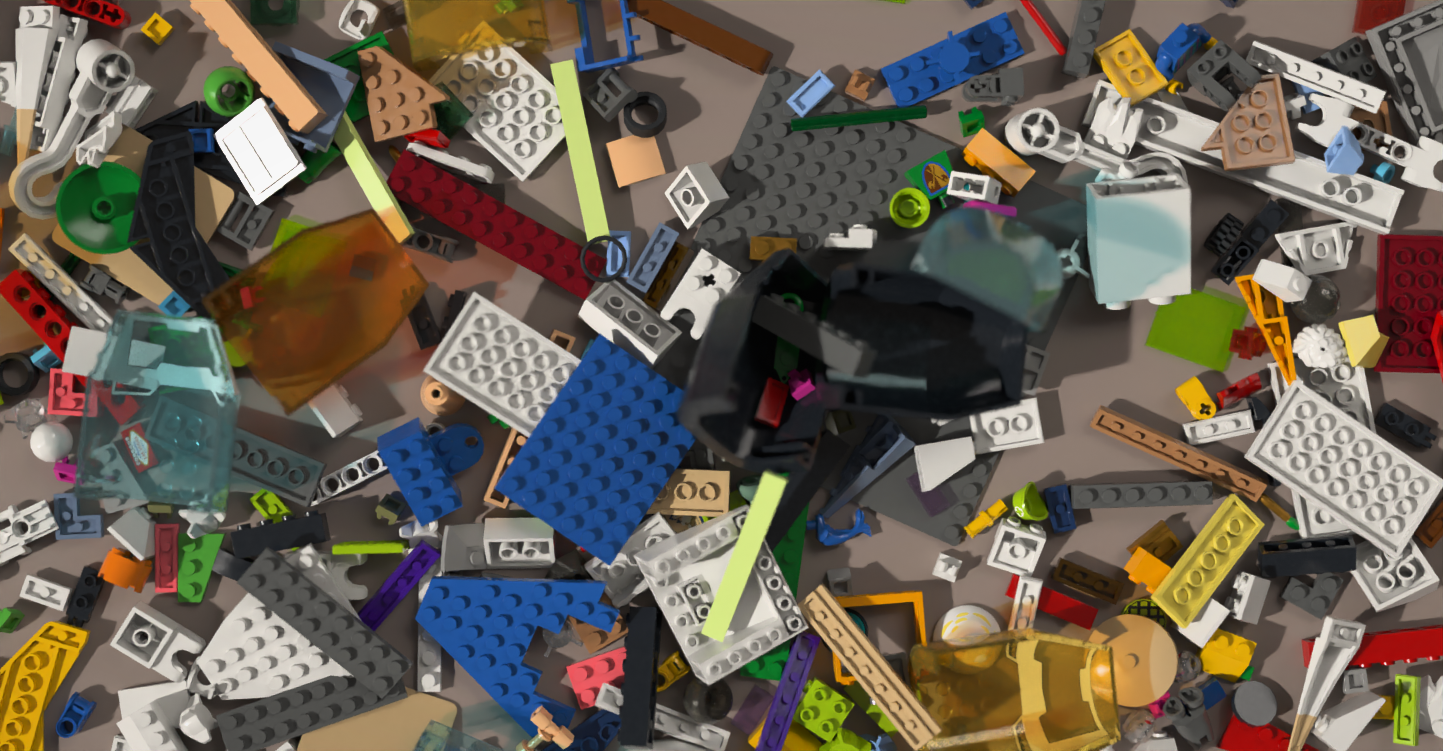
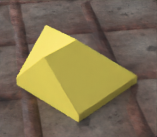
(1363, 341)

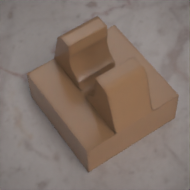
(860, 85)

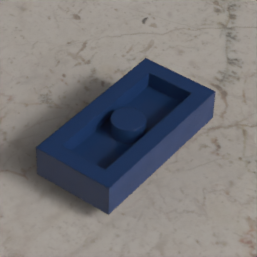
(1059, 508)

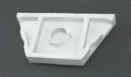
(1318, 248)

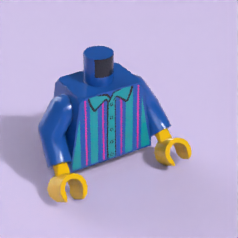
(1178, 49)

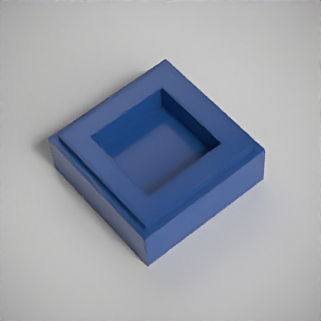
(203, 140)

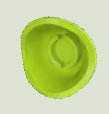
(909, 208)
(1029, 503)

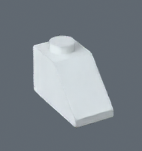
(1282, 280)

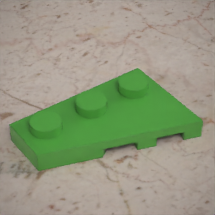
(195, 564)

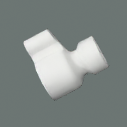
(1126, 171)

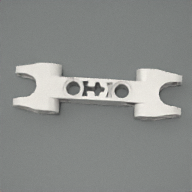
(1417, 159)

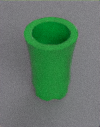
(318, 162)

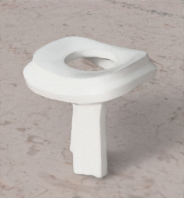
(365, 26)
(195, 686)

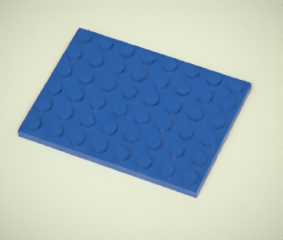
(600, 451)

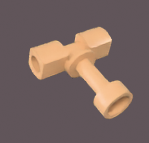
(546, 731)

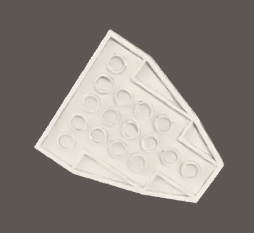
(262, 654)

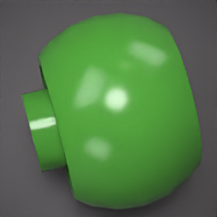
(234, 99)

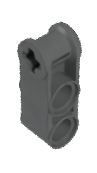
(436, 247)

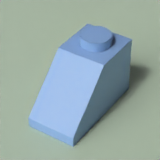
(1344, 153)

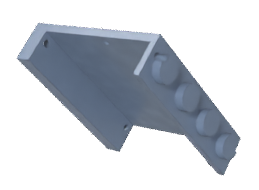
(327, 84)

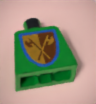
(933, 178)

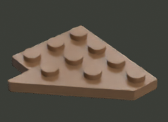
(397, 95)
(1255, 129)

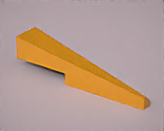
(1270, 318)

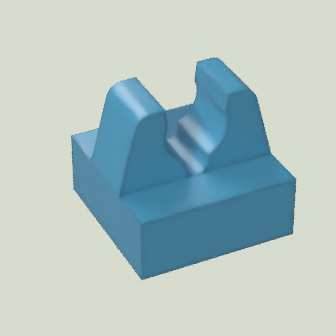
(174, 305)

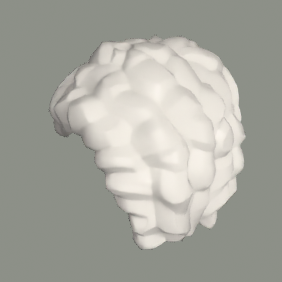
(1311, 339)

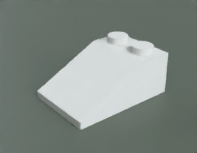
(1345, 721)

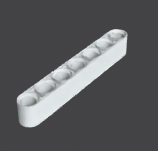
(363, 469)

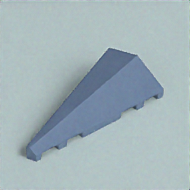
(881, 447)

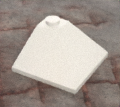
(1391, 580)

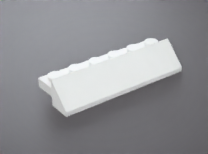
(57, 81)

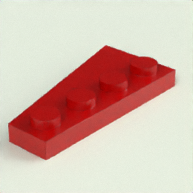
(1242, 737)

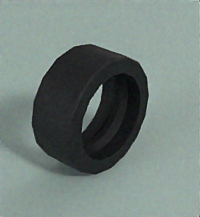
(647, 130)
(33, 374)

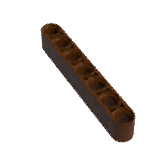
(702, 34)

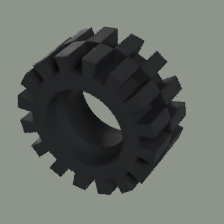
(1223, 234)

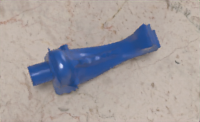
(830, 536)

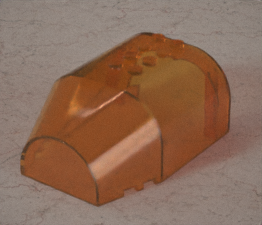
(317, 306)

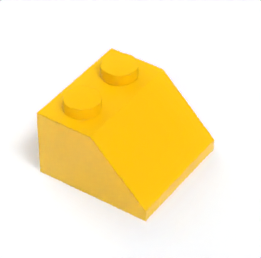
(1226, 655)

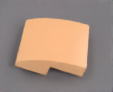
(635, 159)

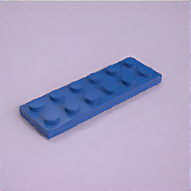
(914, 81)

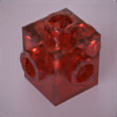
(1247, 343)

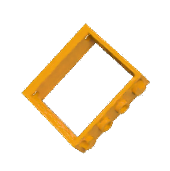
(914, 596)

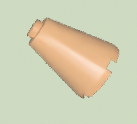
(446, 404)

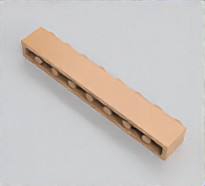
(261, 63)
(516, 438)

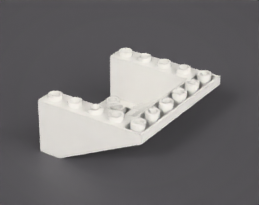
(685, 580)

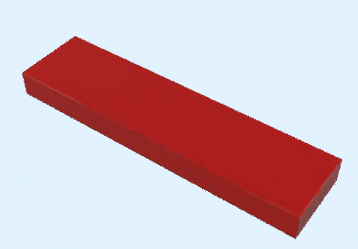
(1059, 605)

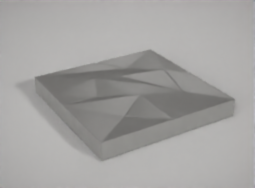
(1412, 67)

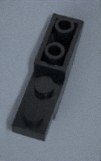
(1249, 242)

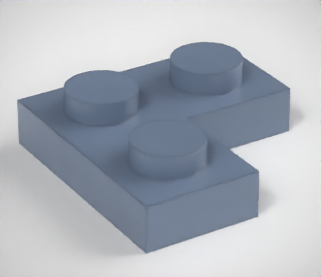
(71, 523)

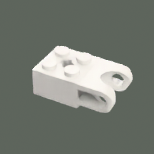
(695, 296)
(338, 567)
(161, 645)

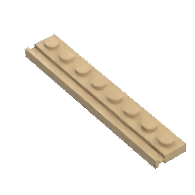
(869, 667)

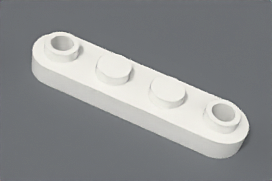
(458, 165)

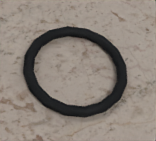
(586, 247)

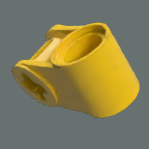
(1193, 395)
(670, 671)

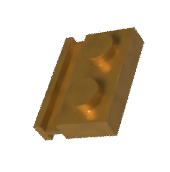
(1158, 542)

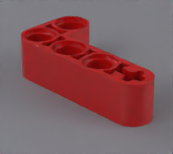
(85, 7)

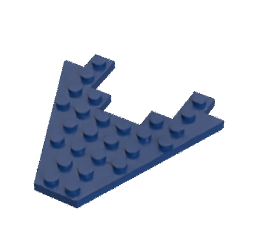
(491, 625)

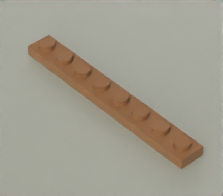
(1178, 453)

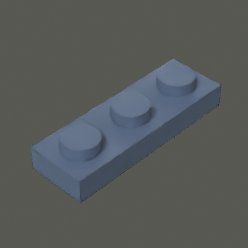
(652, 257)

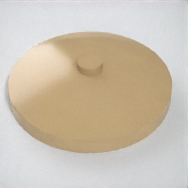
(1142, 657)

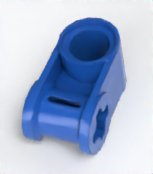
(77, 712)

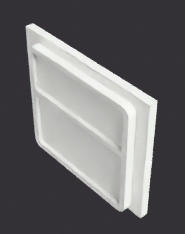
(259, 151)

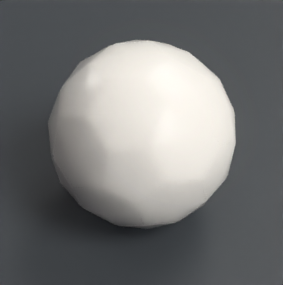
(51, 441)

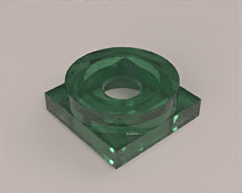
(263, 15)

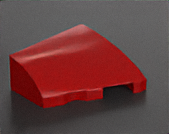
(1239, 391)

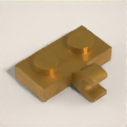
(764, 246)

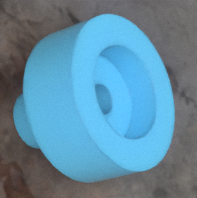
(1383, 172)

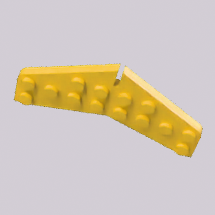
(31, 682)

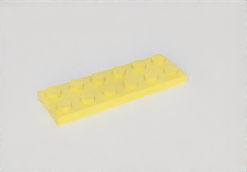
(1207, 561)

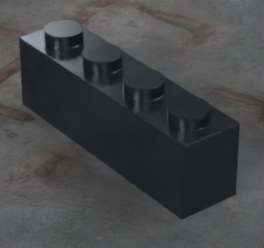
(281, 535)
(1307, 556)

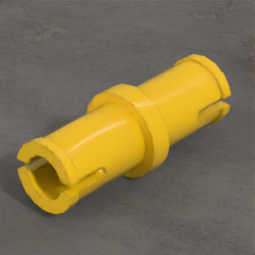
(986, 518)

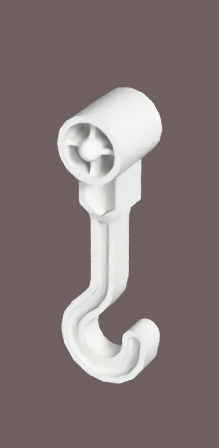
(102, 72)
(1040, 133)

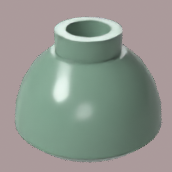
(748, 487)

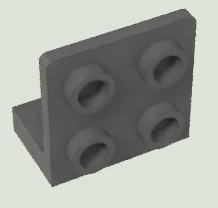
(1348, 60)

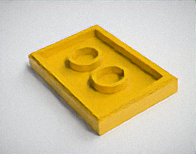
(1129, 67)

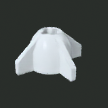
(1071, 262)
(202, 522)
(416, 532)
(197, 720)

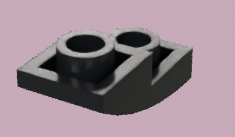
(229, 566)

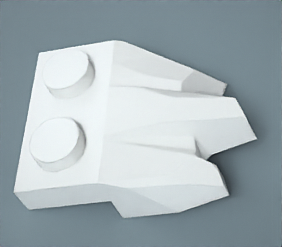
(1114, 127)
(99, 140)
(1431, 706)

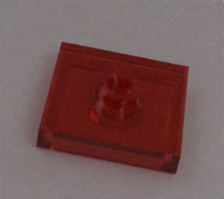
(1375, 12)

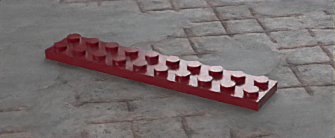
(493, 224)

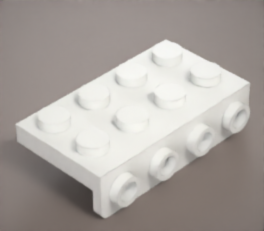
(624, 574)

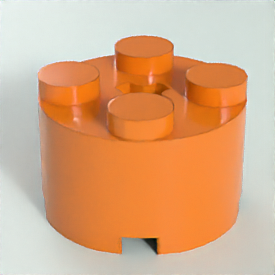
(125, 570)

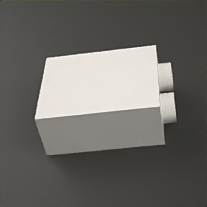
(1139, 240)

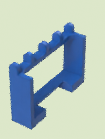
(584, 54)

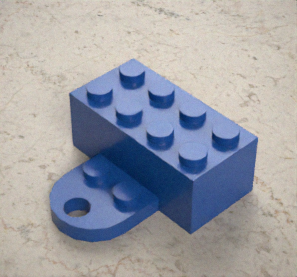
(426, 465)

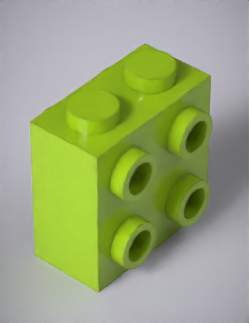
(822, 708)

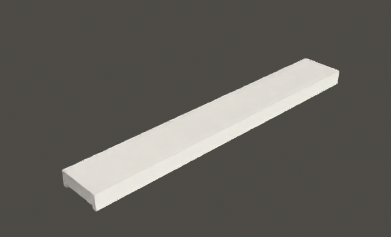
(1305, 182)

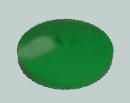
(98, 207)

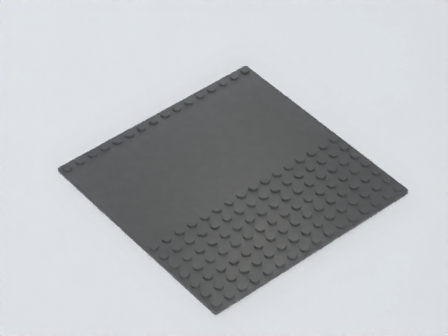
(823, 185)

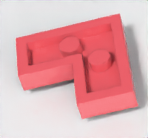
(62, 394)

